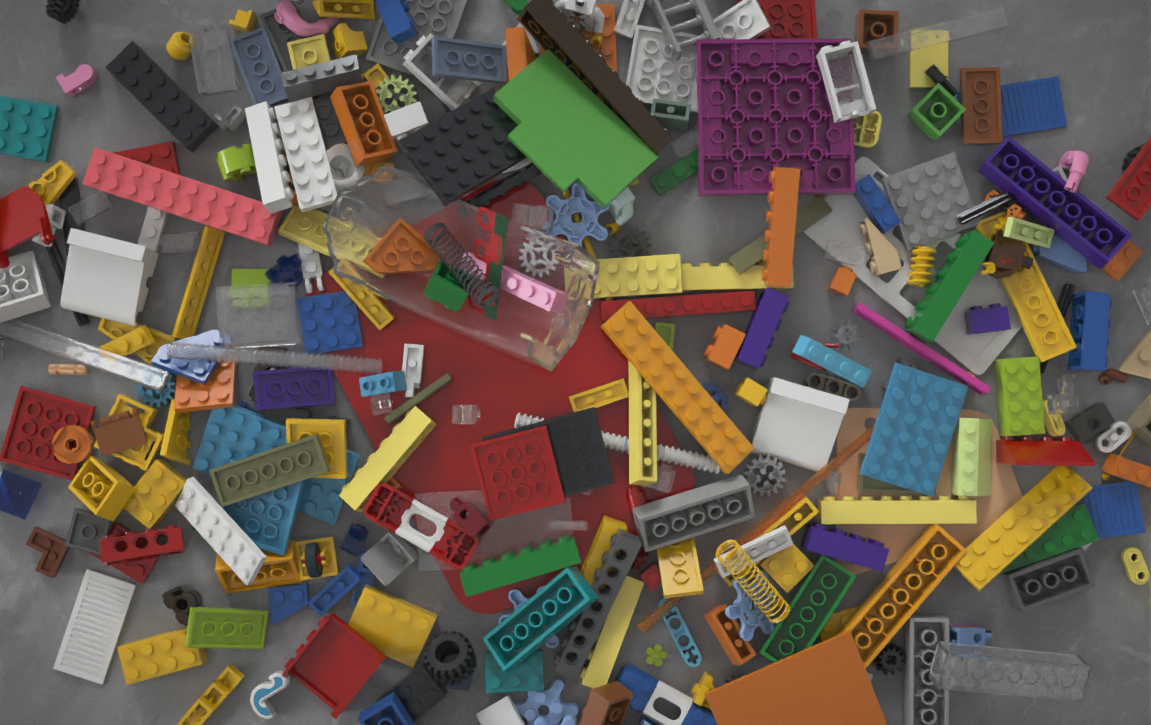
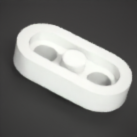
(1111, 437)

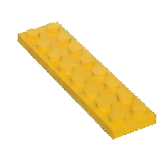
(1033, 303)
(1021, 525)

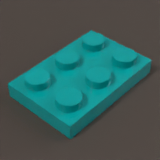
(523, 678)

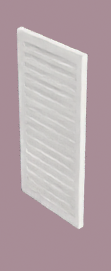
(94, 626)

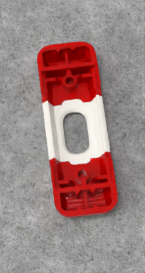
(393, 511)

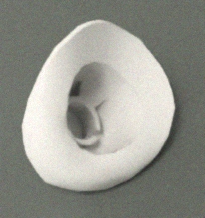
(343, 167)

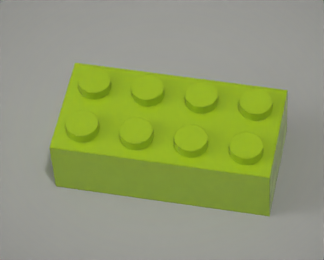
(1019, 396)

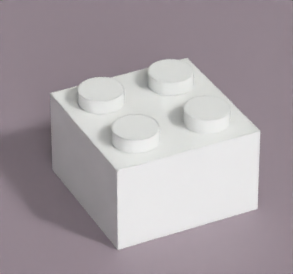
(406, 121)

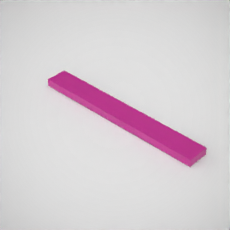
(921, 349)

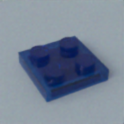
(17, 494)

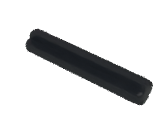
(984, 208)

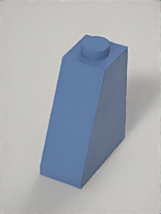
(1061, 256)

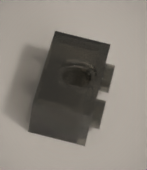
(1079, 423)

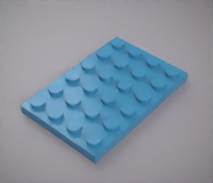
(913, 429)

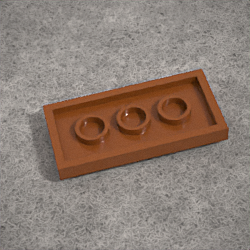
(982, 100)

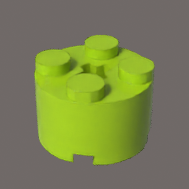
(236, 163)

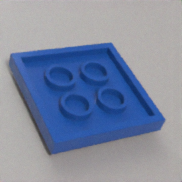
(330, 323)

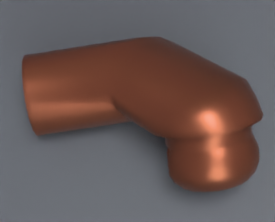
(1111, 374)

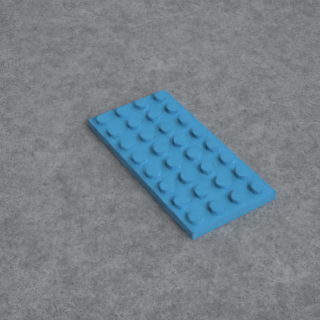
(243, 433)

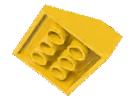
(392, 624)

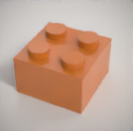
(724, 347)

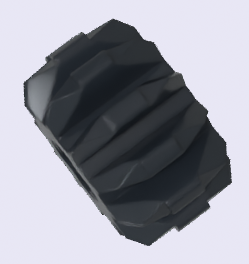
(896, 655)

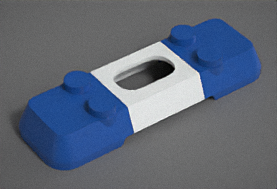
(648, 689)

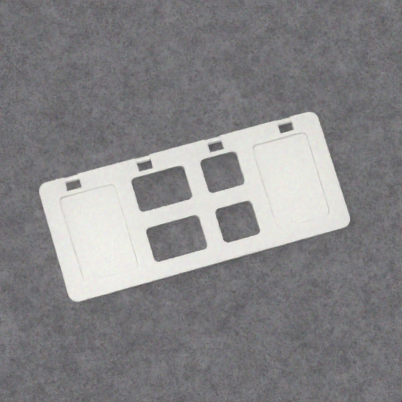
(972, 351)

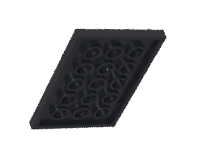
(463, 148)
(577, 450)

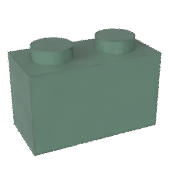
(671, 114)

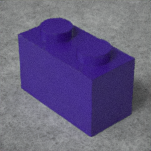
(987, 320)

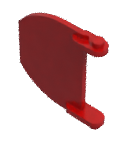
(21, 218)

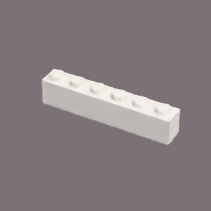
(269, 158)

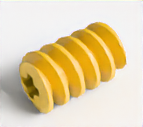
(921, 266)

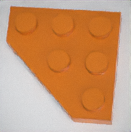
(402, 252)

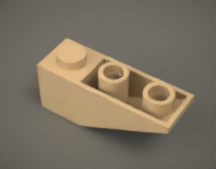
(882, 253)

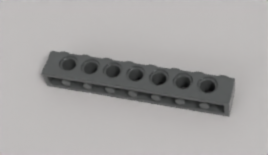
(573, 664)

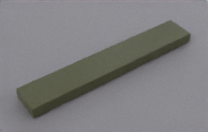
(805, 219)

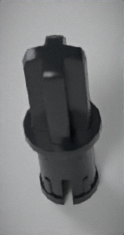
(938, 77)

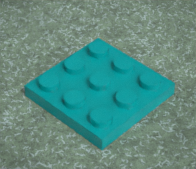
(27, 128)

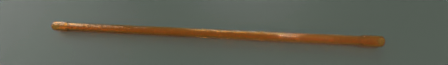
(651, 619)

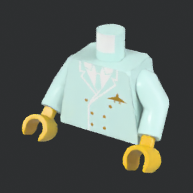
(621, 210)

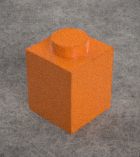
(842, 281)

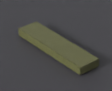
(419, 398)

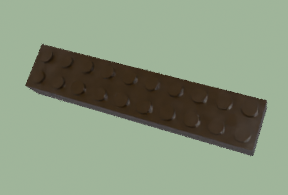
(564, 40)

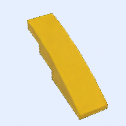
(213, 696)

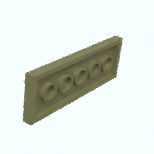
(269, 470)

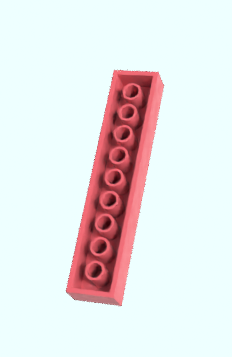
(182, 197)

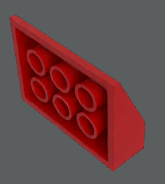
(1042, 452)

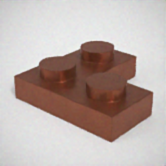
(52, 548)

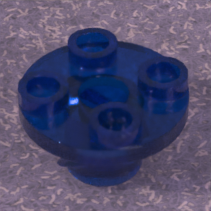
(286, 270)

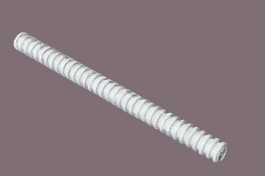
(665, 453)

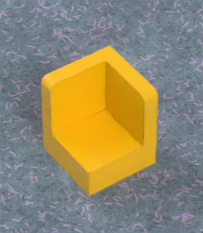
(244, 21)

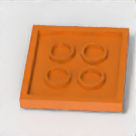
(216, 394)

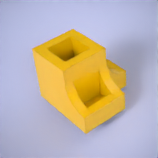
(348, 42)
(698, 689)

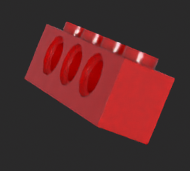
(111, 556)

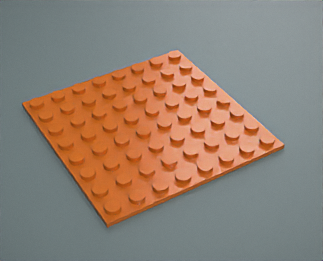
(807, 688)

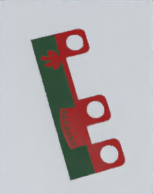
(494, 258)

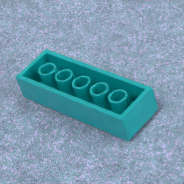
(540, 618)

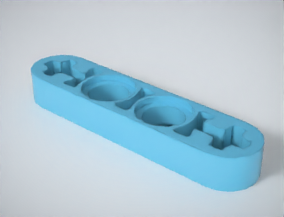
(681, 630)

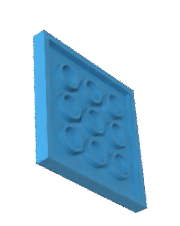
(268, 516)

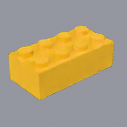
(159, 656)

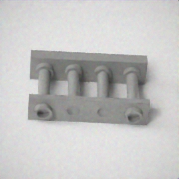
(701, 19)

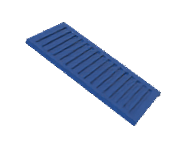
(1031, 106)
(1114, 509)

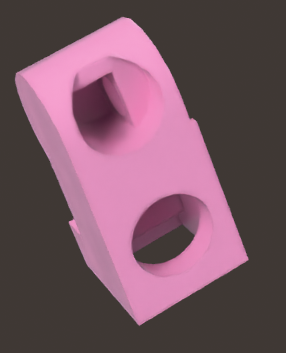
(79, 80)

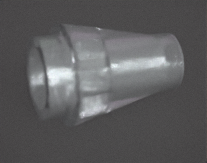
(833, 483)

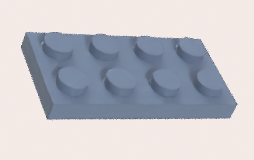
(469, 60)
(259, 67)

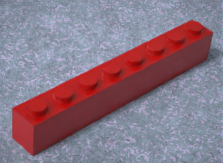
(684, 305)

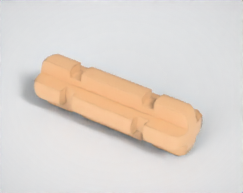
(67, 369)

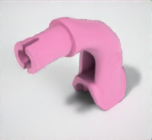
(287, 15)
(1077, 164)

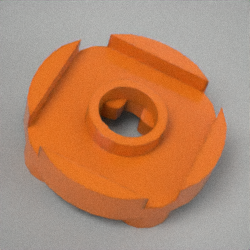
(62, 447)

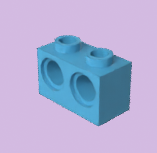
(382, 383)

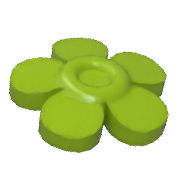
(655, 655)

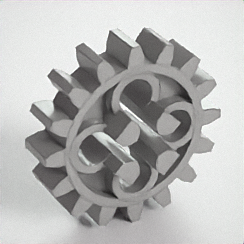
(775, 472)

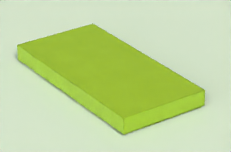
(226, 628)

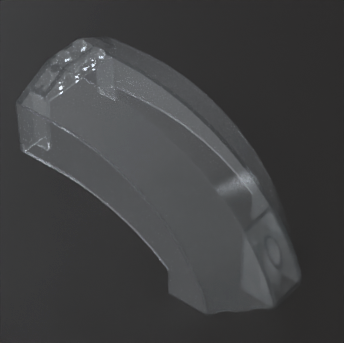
(522, 329)

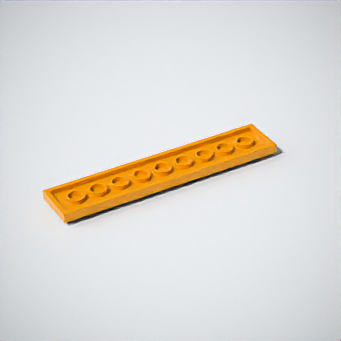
(677, 387)

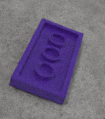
(292, 388)

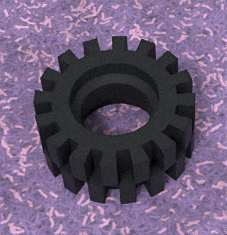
(62, 9)

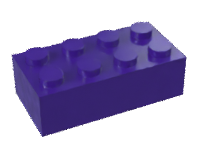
(760, 329)
(843, 547)

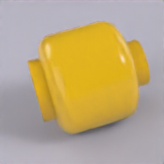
(179, 46)

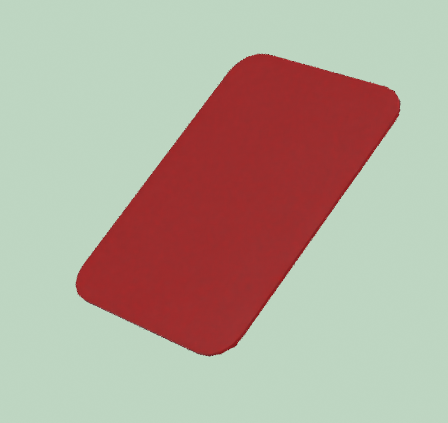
(501, 389)

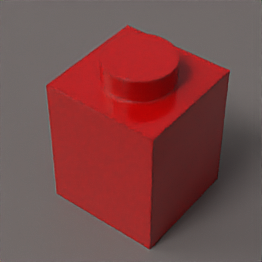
(651, 576)

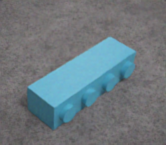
(832, 361)

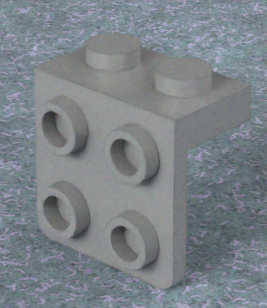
(389, 557)

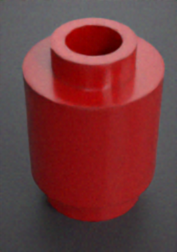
(636, 497)

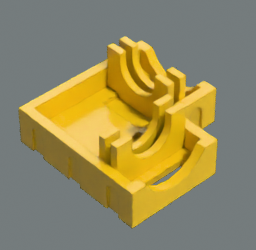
(138, 454)

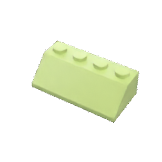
(972, 457)

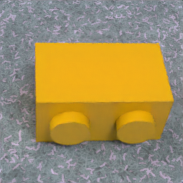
(751, 392)

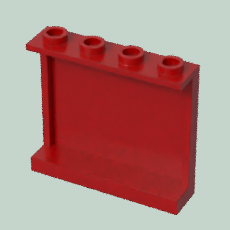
(334, 662)

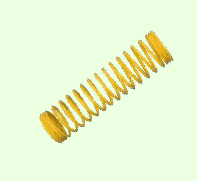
(729, 557)

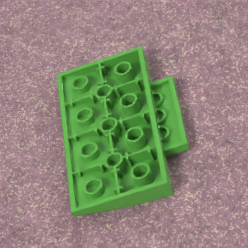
(571, 131)

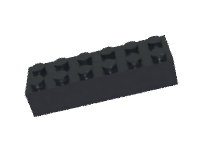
(162, 96)

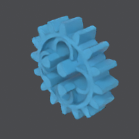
(165, 395)

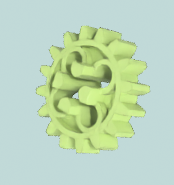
(398, 84)

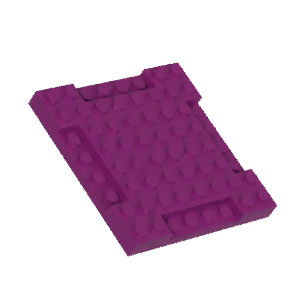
(764, 110)

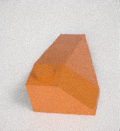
(519, 50)

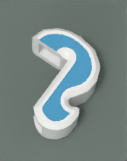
(264, 690)

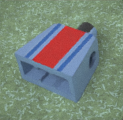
(969, 634)

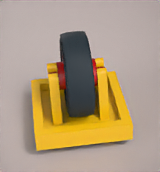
(317, 558)

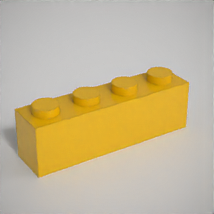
(599, 545)

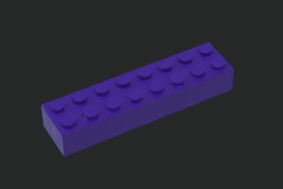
(1044, 196)

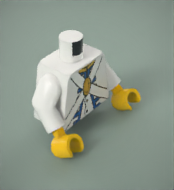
(584, 16)

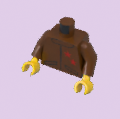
(1005, 255)

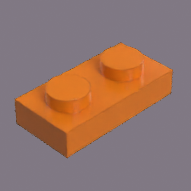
(1122, 260)

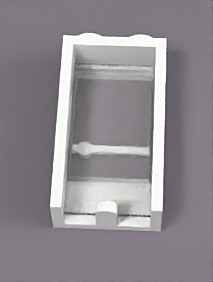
(846, 81)
(449, 90)

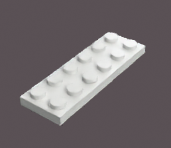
(306, 154)
(220, 531)

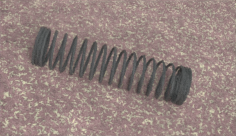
(439, 238)

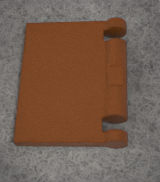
(119, 432)

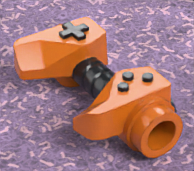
(1012, 211)

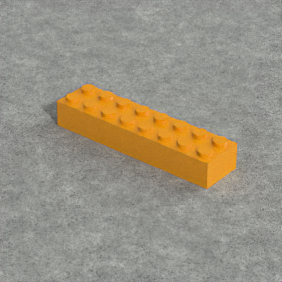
(902, 591)

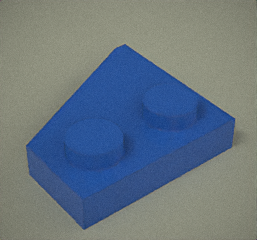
(287, 600)

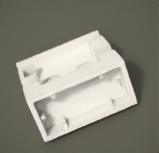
(106, 277)
(798, 424)

